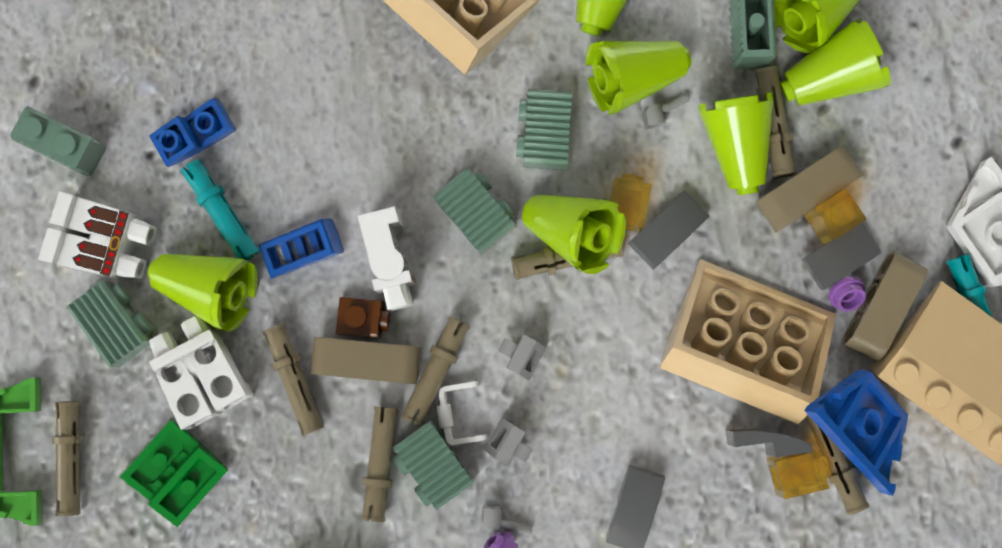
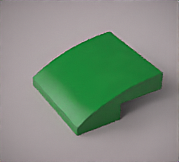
(174, 472)

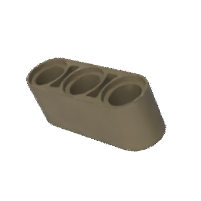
(809, 188)
(885, 306)
(365, 360)

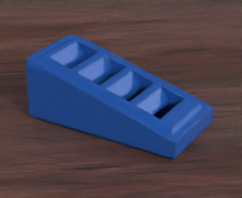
(330, 239)

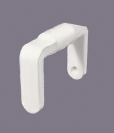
(445, 415)

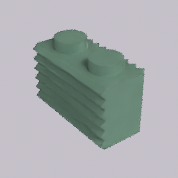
(752, 33)
(546, 129)
(58, 141)
(475, 210)
(111, 322)
(432, 466)

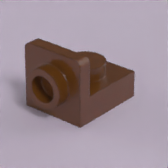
(362, 317)

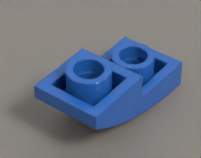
(192, 134)

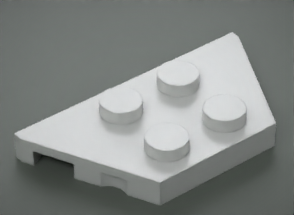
(978, 222)

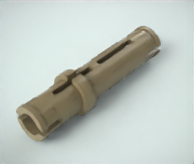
(780, 139)
(543, 262)
(435, 371)
(293, 379)
(67, 442)
(379, 464)
(852, 497)

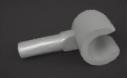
(654, 116)
(492, 519)

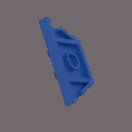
(863, 425)

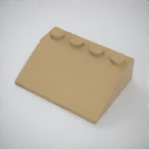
(463, 28)
(750, 342)
(951, 367)

